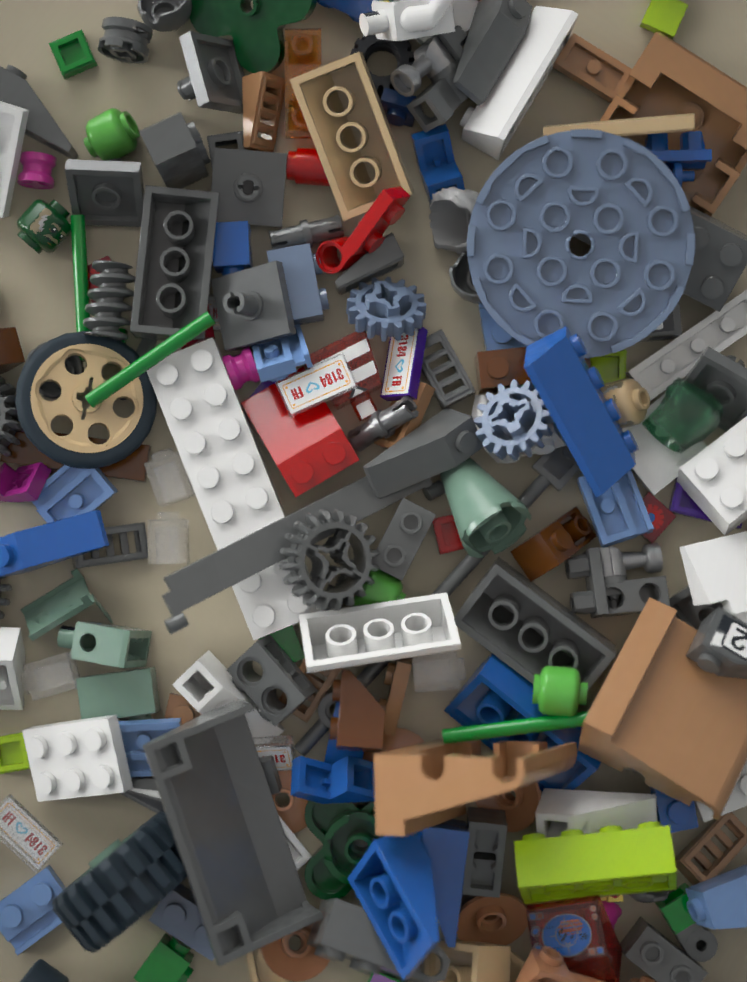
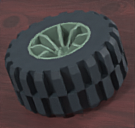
(121, 884)

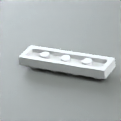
(682, 353)

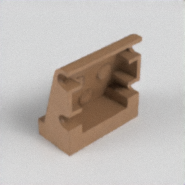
(679, 82)
(669, 715)
(435, 780)

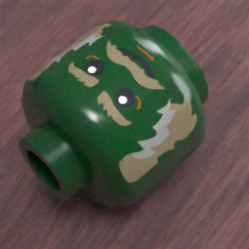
(44, 225)

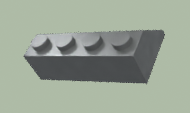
(173, 260)
(531, 627)

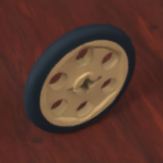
(76, 449)

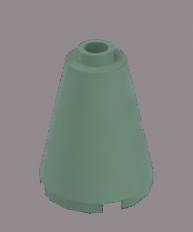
(483, 509)

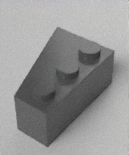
(176, 151)

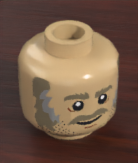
(630, 399)

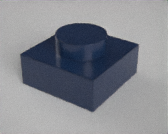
(395, 108)

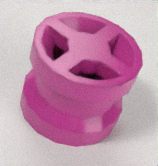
(36, 170)
(241, 368)

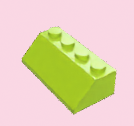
(595, 863)

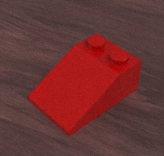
(302, 446)

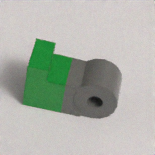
(694, 939)

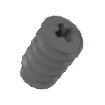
(109, 299)

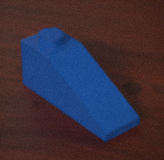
(51, 543)

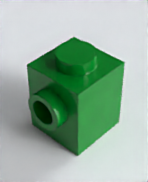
(167, 962)

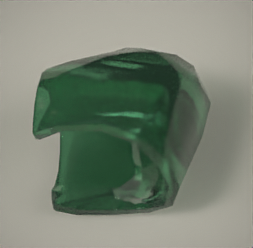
(684, 416)

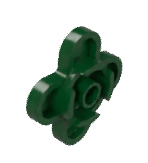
(254, 31)
(337, 828)

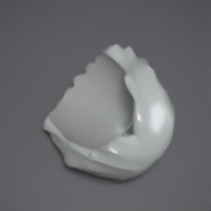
(451, 217)

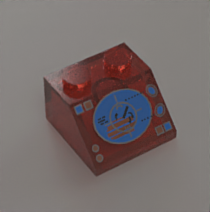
(580, 934)

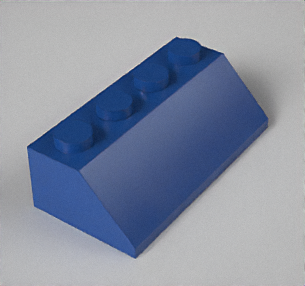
(580, 409)
(502, 694)

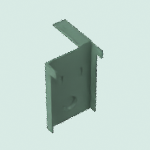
(59, 606)

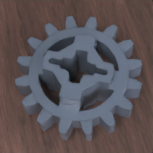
(386, 309)
(513, 419)

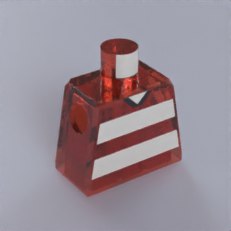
(364, 368)

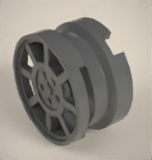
(125, 40)

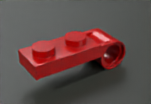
(367, 235)

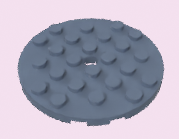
(593, 188)

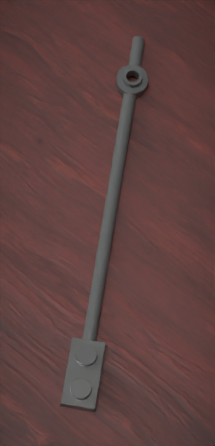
(553, 470)

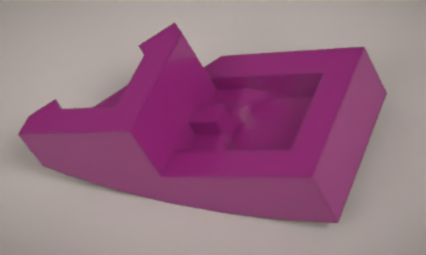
(23, 483)

